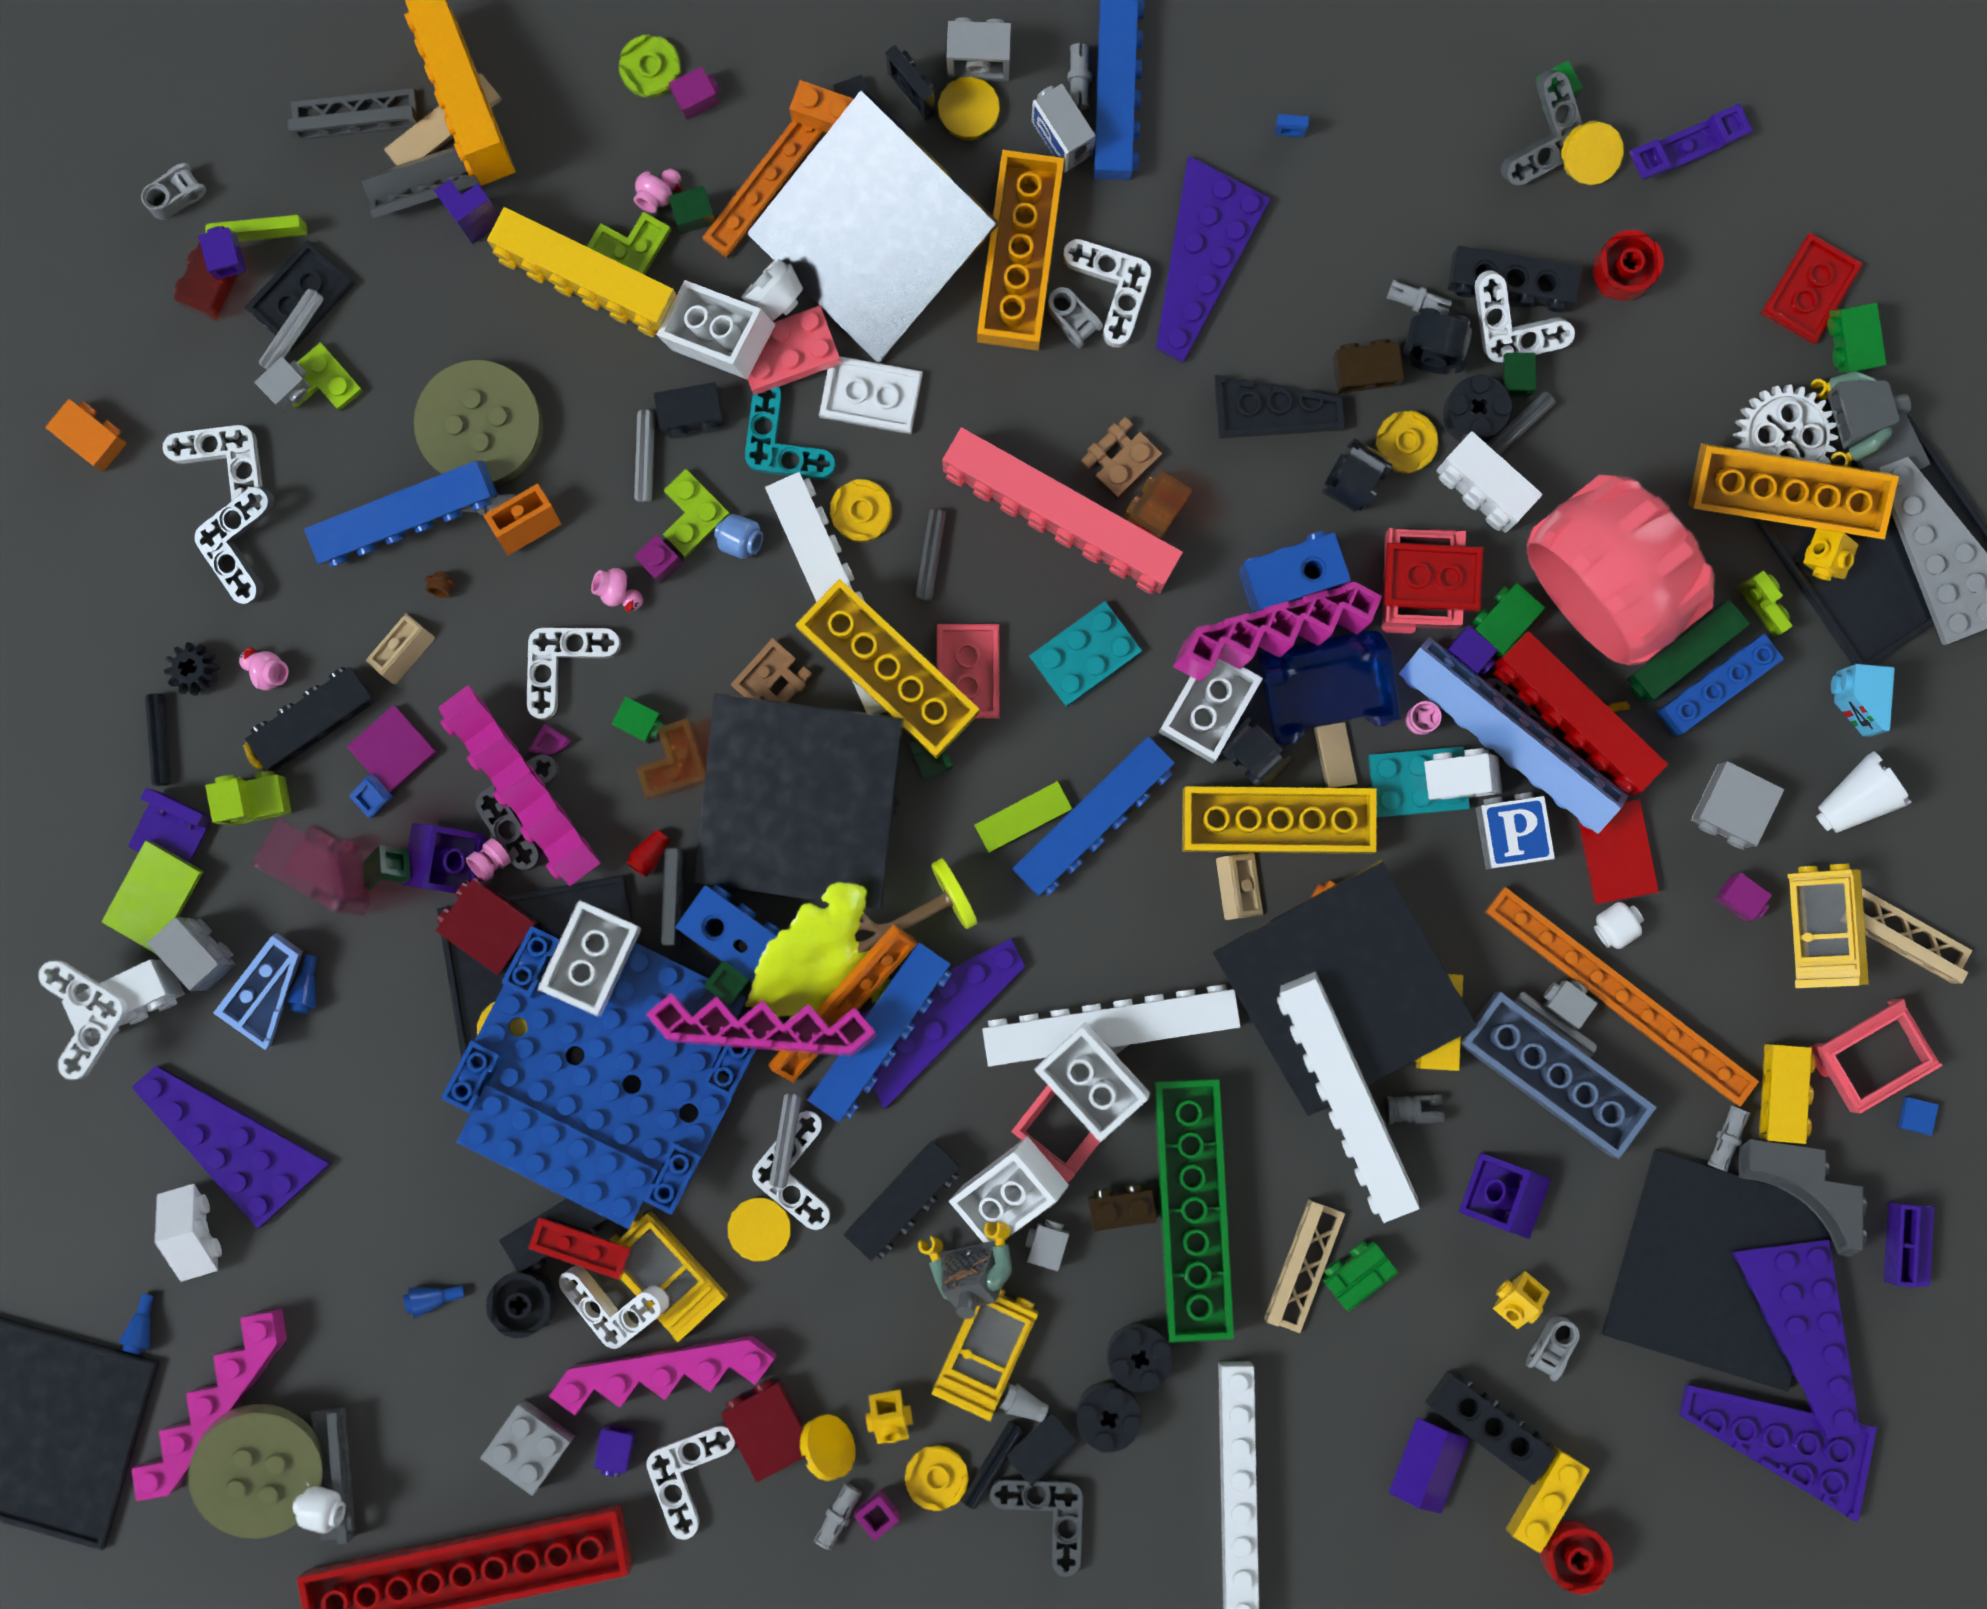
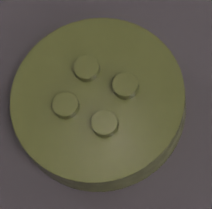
(479, 415)
(253, 1470)

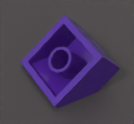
(440, 857)
(1504, 1195)

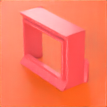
(1407, 624)
(1829, 1066)
(1085, 1149)

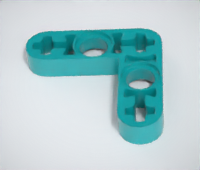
(775, 451)

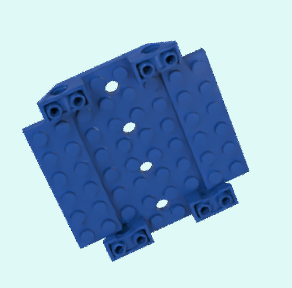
(576, 1122)

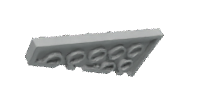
(1942, 554)

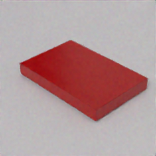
(1811, 288)
(1433, 577)
(1619, 856)

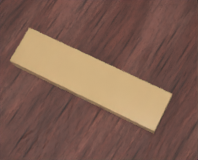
(430, 132)

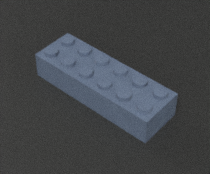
(1557, 1075)

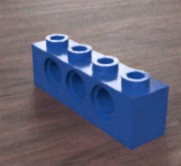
(1719, 685)

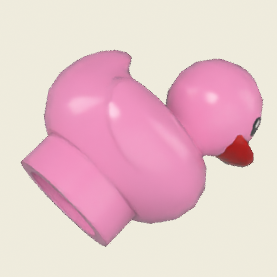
(654, 191)
(612, 587)
(264, 668)

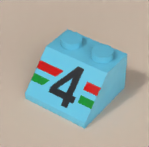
(1865, 697)

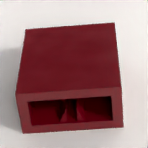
(485, 925)
(765, 1428)

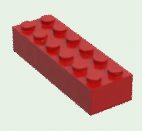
(1578, 715)

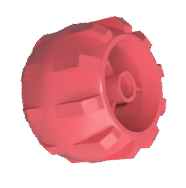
(1621, 569)

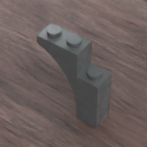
(1803, 1175)

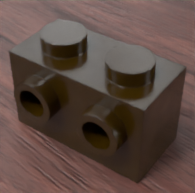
(1368, 366)
(1121, 1208)

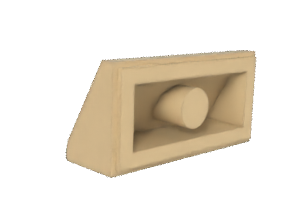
(400, 649)
(1335, 755)
(1239, 886)

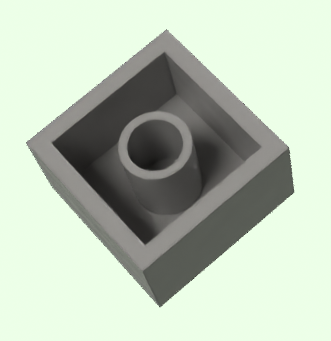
(978, 49)
(192, 953)
(527, 1447)

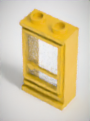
(1828, 927)
(664, 1262)
(985, 1355)

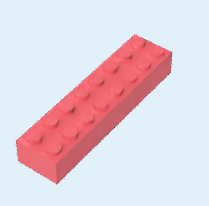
(1060, 511)

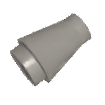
(1021, 1403)

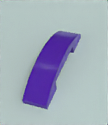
(1692, 143)

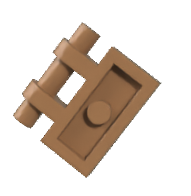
(1128, 464)
(766, 670)

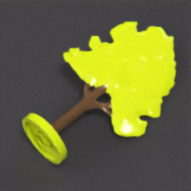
(822, 949)

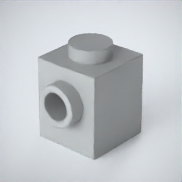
(284, 383)
(1569, 1002)
(1047, 1244)

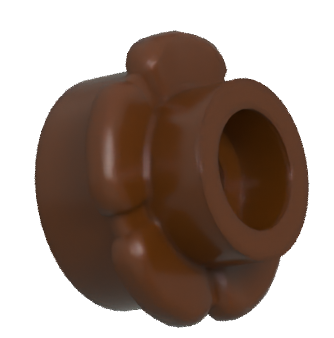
(439, 584)

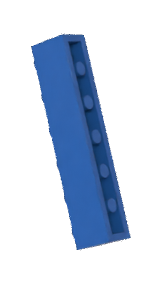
(1116, 89)
(401, 512)
(1093, 816)
(890, 1021)

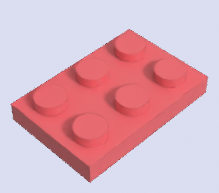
(794, 351)

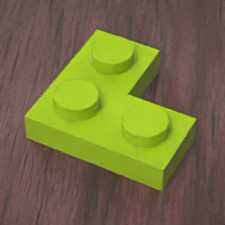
(638, 249)
(329, 377)
(700, 514)
(1761, 593)

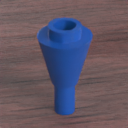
(303, 993)
(426, 1299)
(138, 1330)

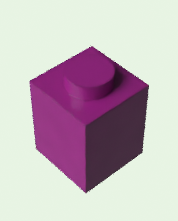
(695, 92)
(658, 559)
(1743, 897)
(877, 1514)

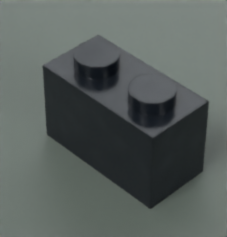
(689, 410)

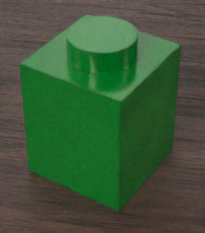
(638, 720)

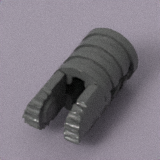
(1408, 1109)

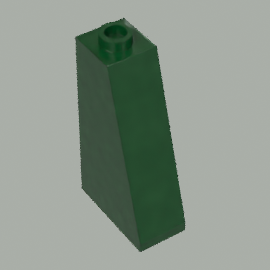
(1687, 651)

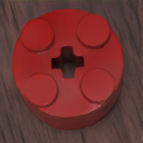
(1638, 252)
(1591, 1567)

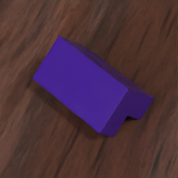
(470, 210)
(1908, 1244)
(1428, 1466)

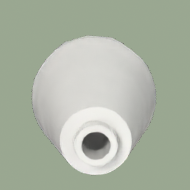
(1862, 796)

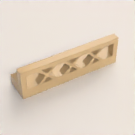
(1905, 946)
(1294, 1262)

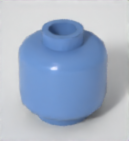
(738, 536)

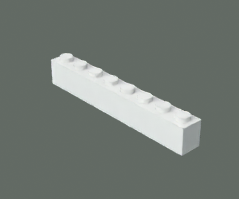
(812, 545)
(1116, 1026)
(1348, 1096)
(1238, 1485)

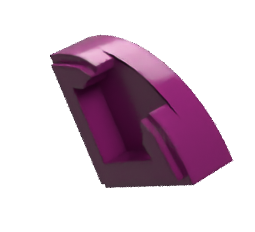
(549, 742)

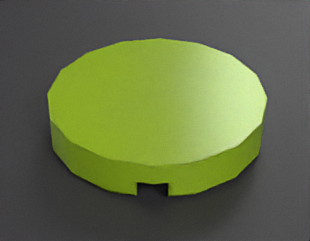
(649, 66)

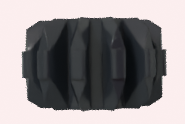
(190, 681)

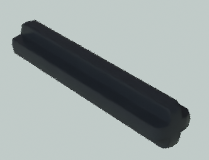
(157, 739)
(992, 1465)

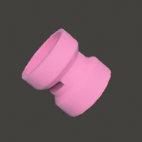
(1428, 718)
(488, 860)

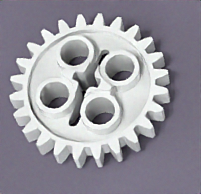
(1805, 415)

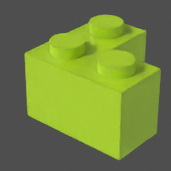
(242, 802)

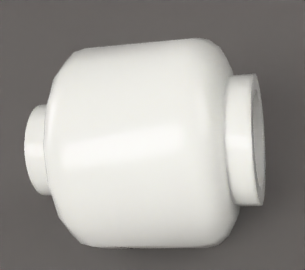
(1619, 925)
(319, 1509)

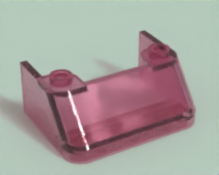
(316, 866)

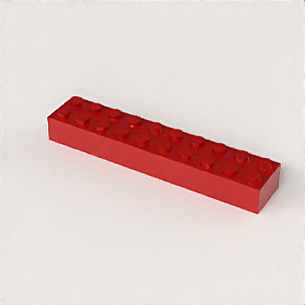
(478, 1567)

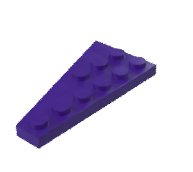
(1209, 237)
(953, 1008)
(239, 1153)
(1804, 1313)
(1787, 1444)

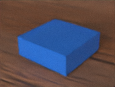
(1291, 125)
(371, 796)
(1918, 1116)

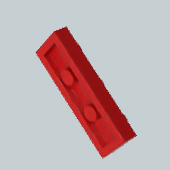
(579, 1248)

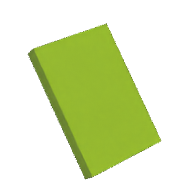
(151, 893)

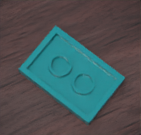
(1085, 654)
(1403, 783)

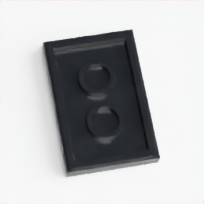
(284, 290)

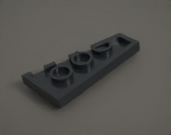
(1266, 410)

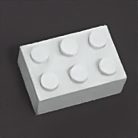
(716, 329)
(1488, 483)
(1210, 709)
(589, 958)
(143, 989)
(1092, 1081)
(1010, 1190)

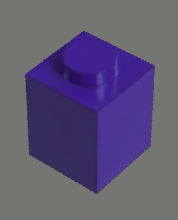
(222, 252)
(1473, 651)
(614, 1450)

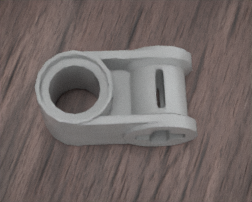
(175, 192)
(1073, 318)
(1552, 1349)

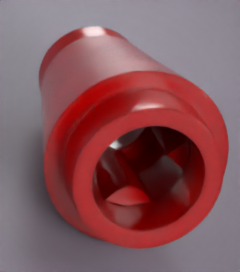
(648, 853)

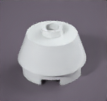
(775, 290)

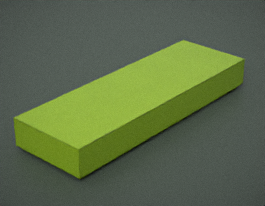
(265, 227)
(1023, 817)

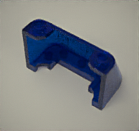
(1329, 684)

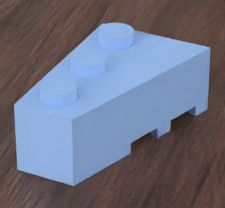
(260, 993)

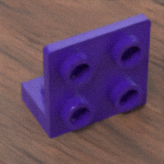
(170, 825)

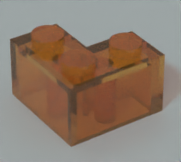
(1159, 504)
(681, 767)

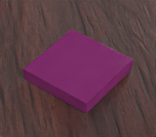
(391, 749)

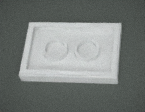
(871, 395)

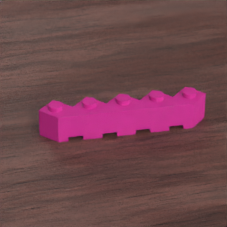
(1277, 628)
(518, 786)
(761, 1028)
(662, 1371)
(235, 1374)

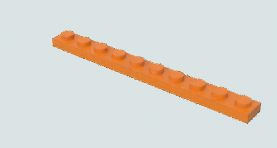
(1621, 997)

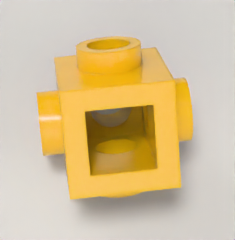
(1830, 554)
(1521, 1300)
(888, 1417)

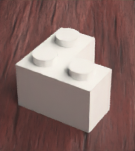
(1464, 776)
(184, 1233)

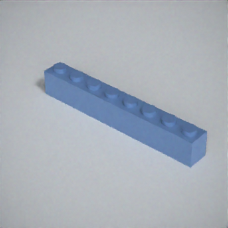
(1513, 736)

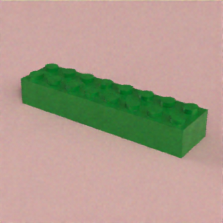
(1193, 1210)

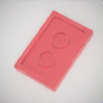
(971, 663)

